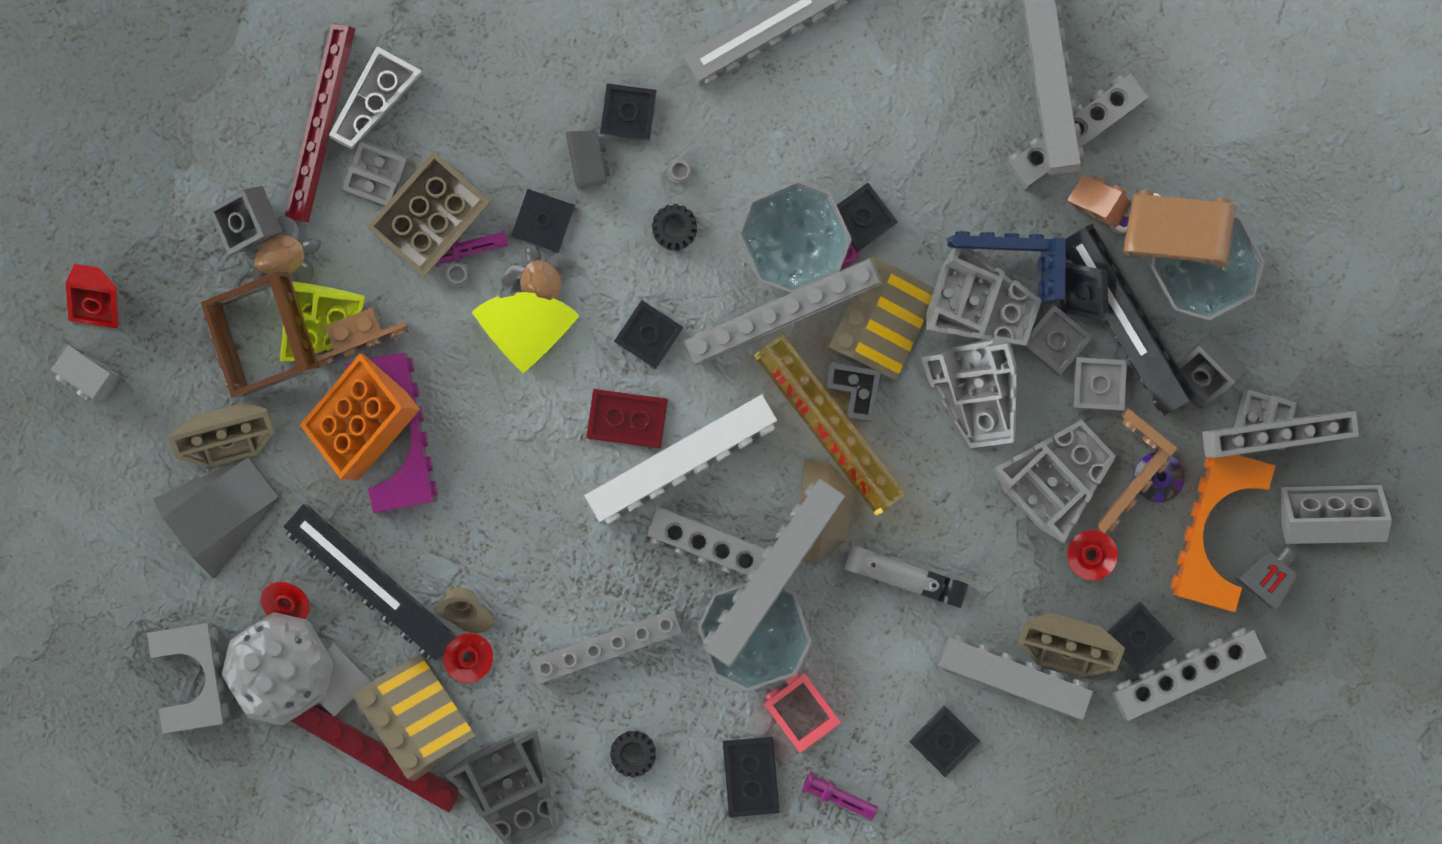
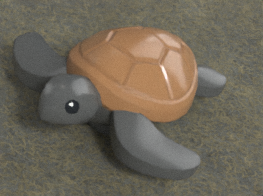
(284, 253)
(539, 275)

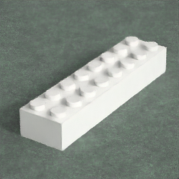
(680, 459)

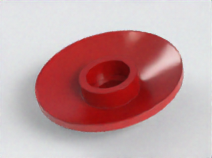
(1105, 555)
(285, 599)
(476, 665)

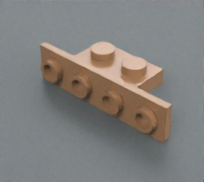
(356, 331)

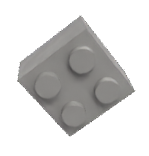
(85, 373)

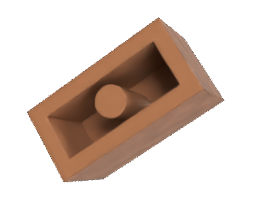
(1099, 200)

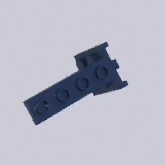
(1050, 264)

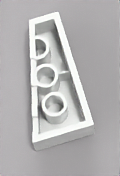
(375, 93)

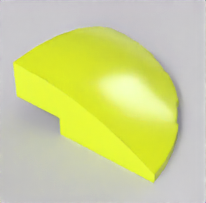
(320, 308)
(524, 325)

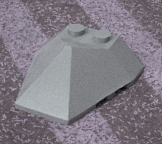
(977, 388)

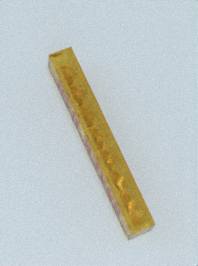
(829, 424)

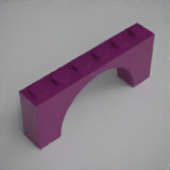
(413, 481)

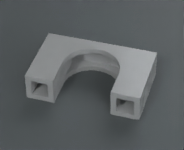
(209, 706)

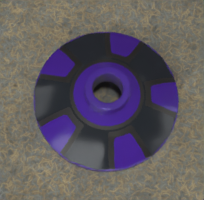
(1169, 487)

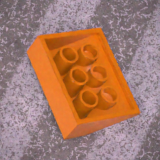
(358, 418)

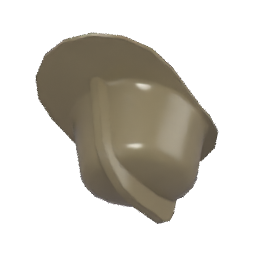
(464, 611)

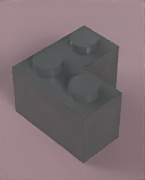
(860, 384)

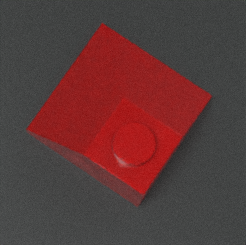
(91, 297)

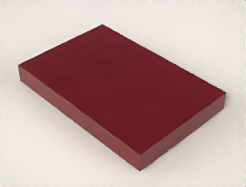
(627, 418)

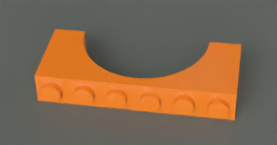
(1196, 576)

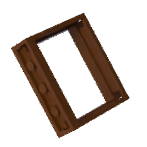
(292, 321)

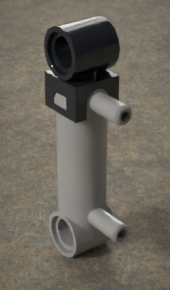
(906, 576)

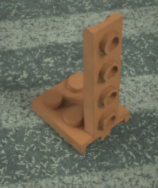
(1143, 479)

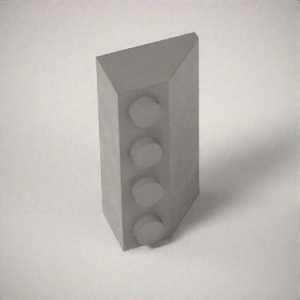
(1334, 514)

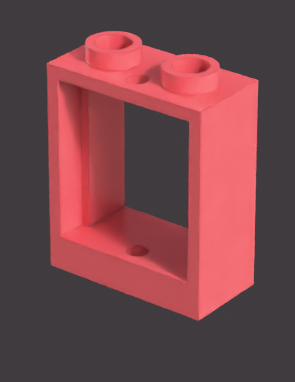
(818, 731)

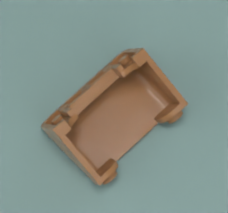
(1180, 228)

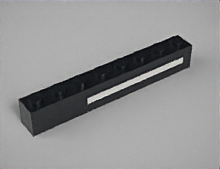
(1132, 325)
(369, 581)

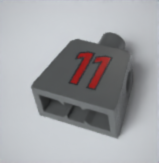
(1269, 577)

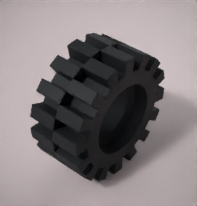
(681, 213)
(622, 765)

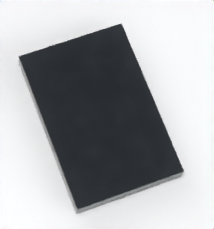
(751, 776)

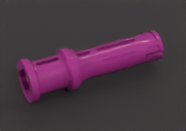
(474, 246)
(828, 792)

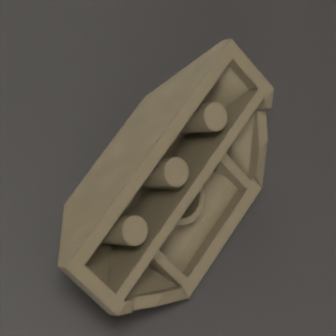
(222, 435)
(836, 530)
(1070, 645)

